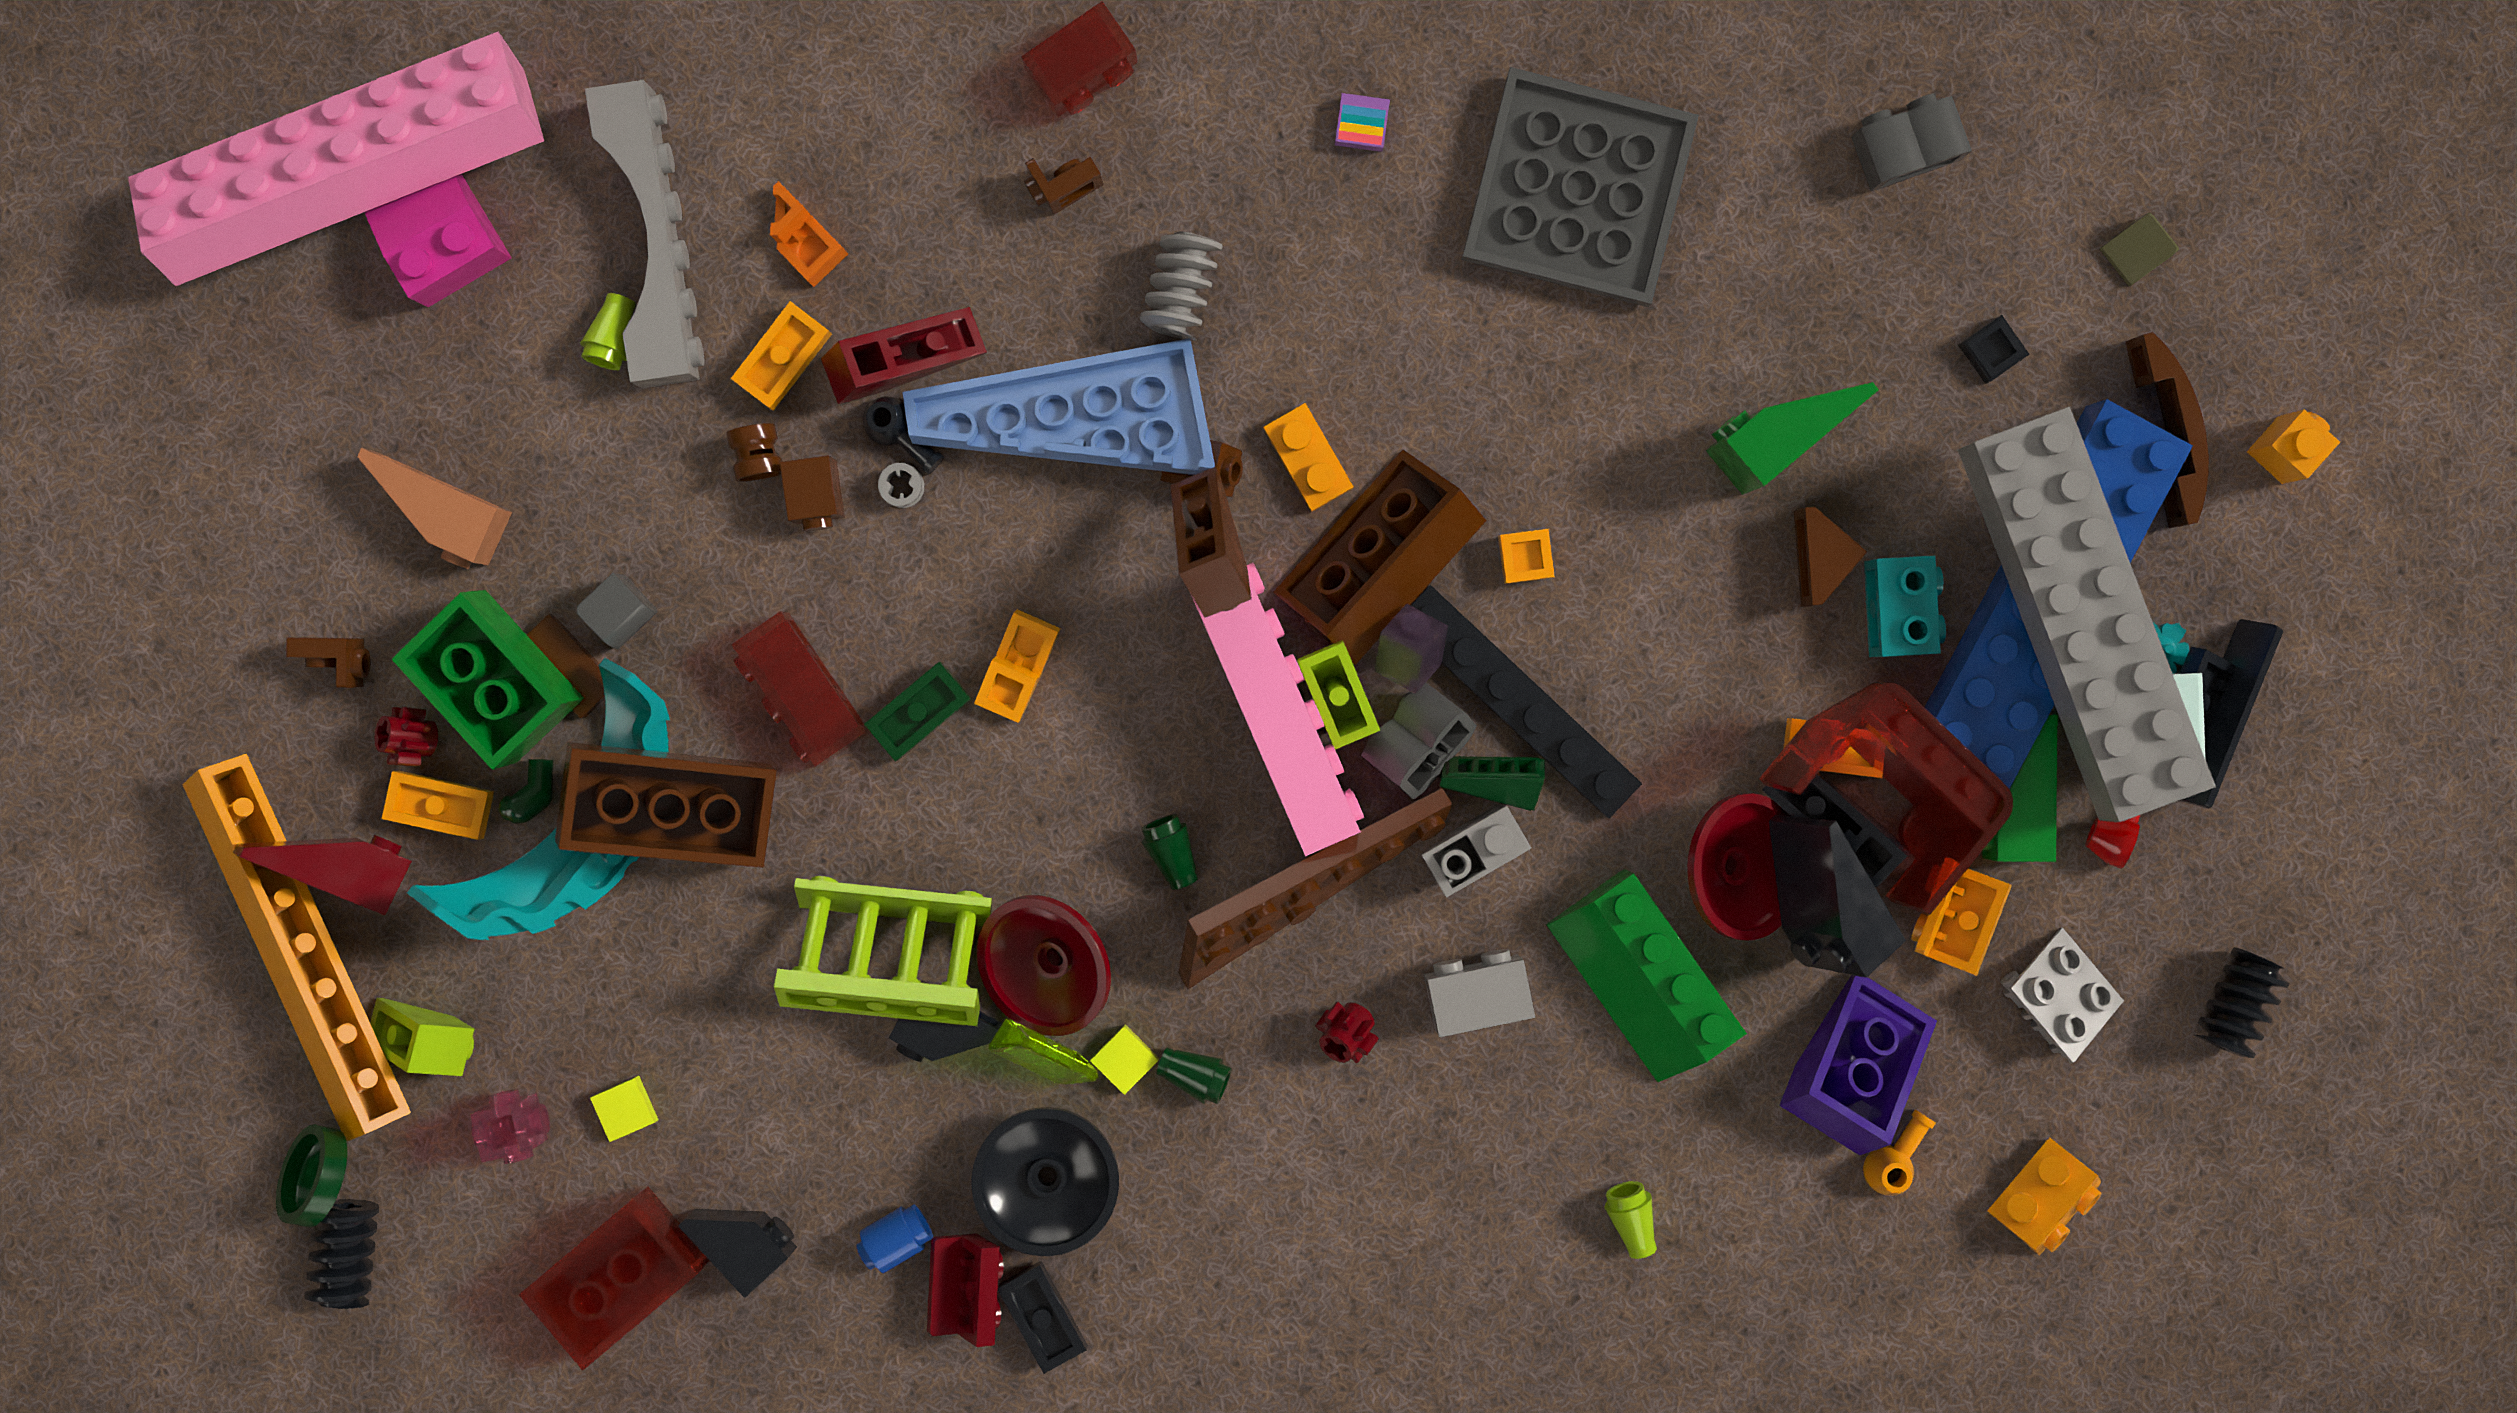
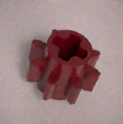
(406, 736)
(1346, 1032)

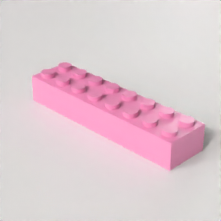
(334, 159)

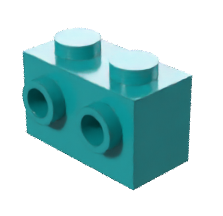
(1904, 606)

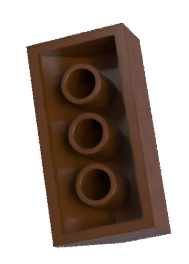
(1380, 554)

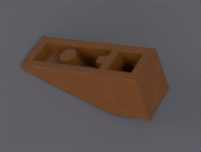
(1208, 544)

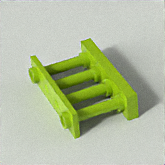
(902, 995)

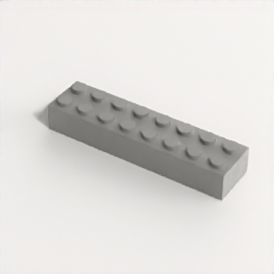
(2086, 617)

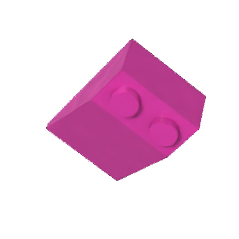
(437, 240)

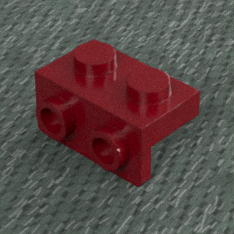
(964, 1288)

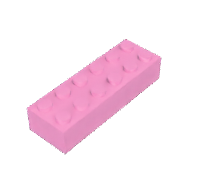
(1283, 722)

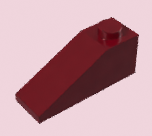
(901, 354)
(341, 866)

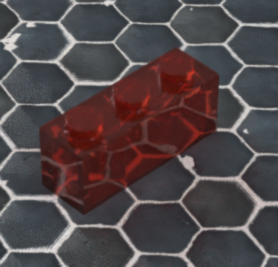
(799, 689)

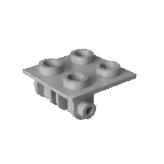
(2063, 996)

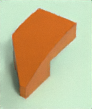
(803, 238)

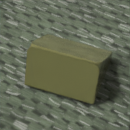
(2139, 248)

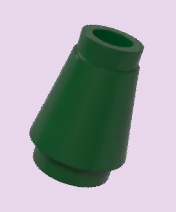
(1171, 850)
(1195, 1074)

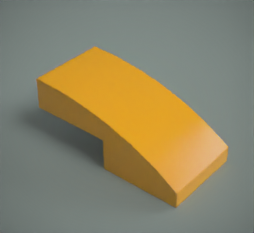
(1017, 666)

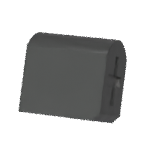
(616, 610)

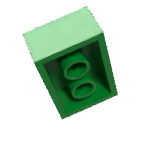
(487, 678)

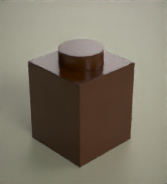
(812, 492)

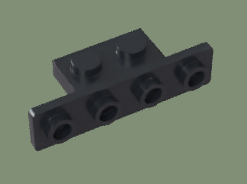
(2230, 694)

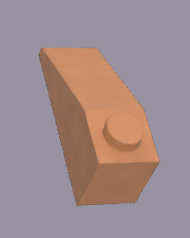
(443, 514)

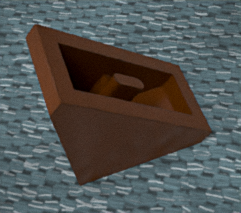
(1823, 555)

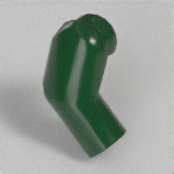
(531, 798)

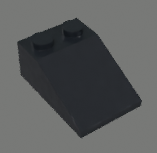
(1829, 899)

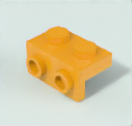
(1962, 922)
(2046, 1197)

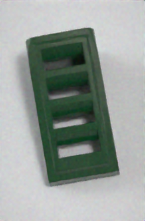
(1497, 779)

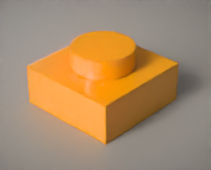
(1526, 556)

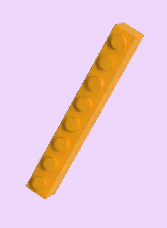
(297, 952)

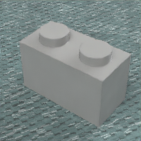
(1478, 993)

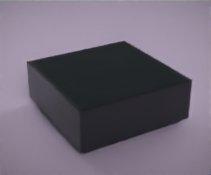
(1993, 349)

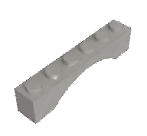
(659, 335)

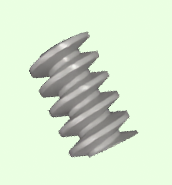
(1179, 283)

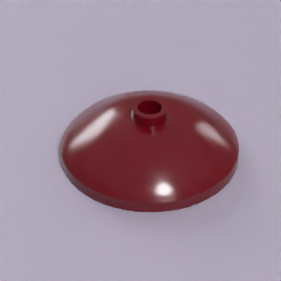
(1734, 867)
(1028, 975)

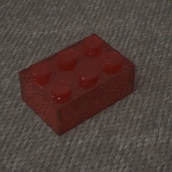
(614, 1278)

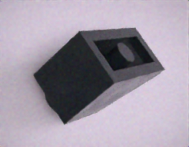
(939, 1040)
(740, 1243)

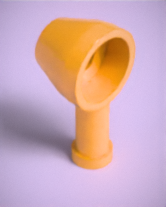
(1883, 1160)

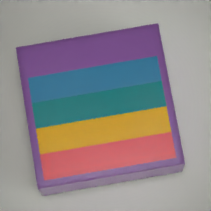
(1362, 122)

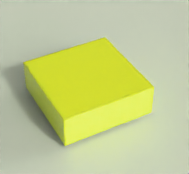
(1124, 1059)
(624, 1108)

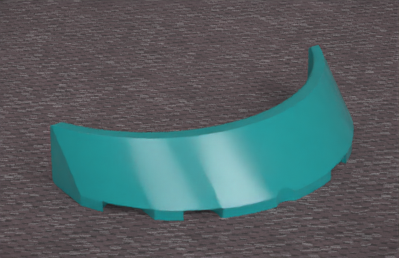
(546, 879)

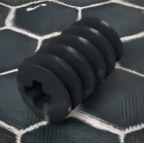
(2242, 1003)
(344, 1255)

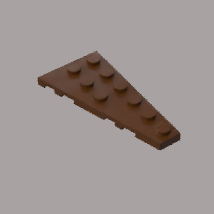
(1292, 894)

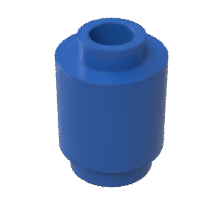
(894, 1238)

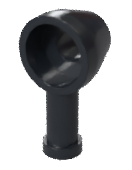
(897, 432)

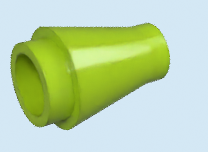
(604, 338)
(1632, 1216)

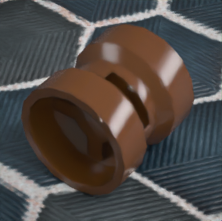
(754, 452)

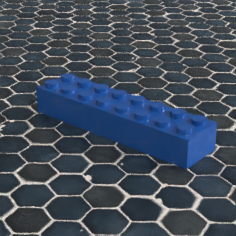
(1993, 683)

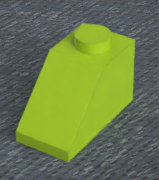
(1338, 694)
(422, 1038)

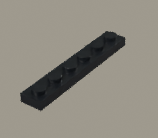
(1529, 709)

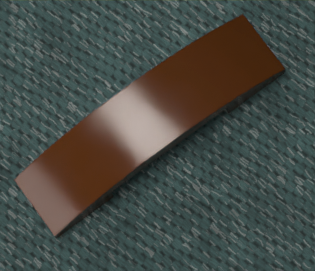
(2182, 417)

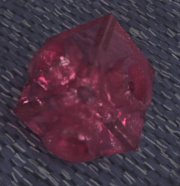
(496, 1134)

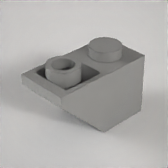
(1475, 849)

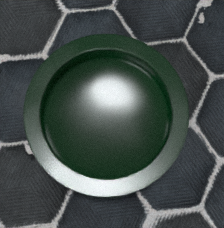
(311, 1176)

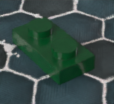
(918, 711)

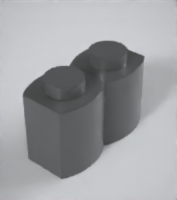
(1911, 141)
(1418, 740)

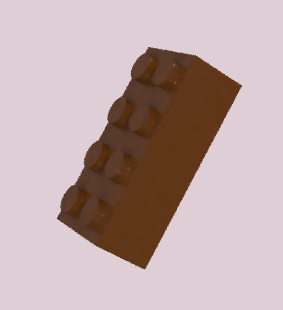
(665, 805)

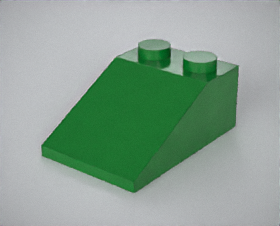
(1763, 444)

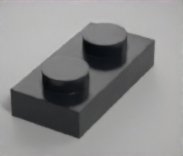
(1042, 1317)

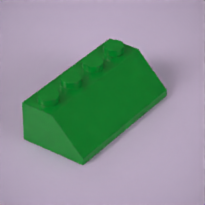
(1645, 977)

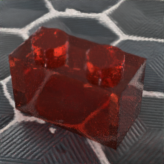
(1081, 60)

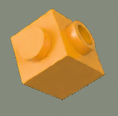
(2294, 446)

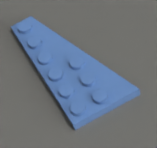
(1101, 409)

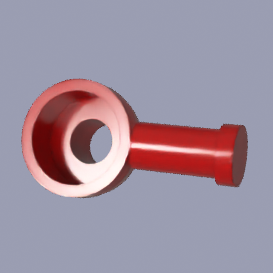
(2113, 840)

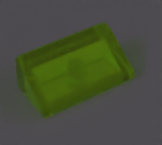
(1041, 1054)

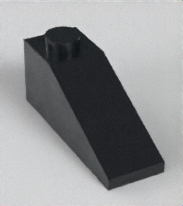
(1871, 841)

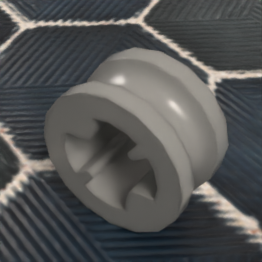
(886, 488)

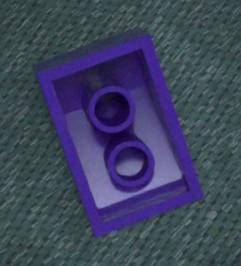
(1860, 1066)

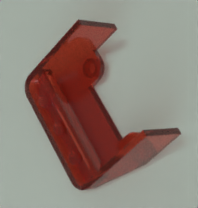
(1952, 792)

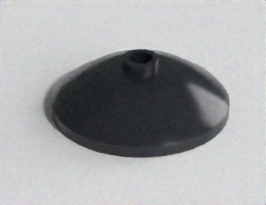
(1037, 1214)

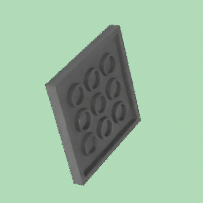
(1579, 187)

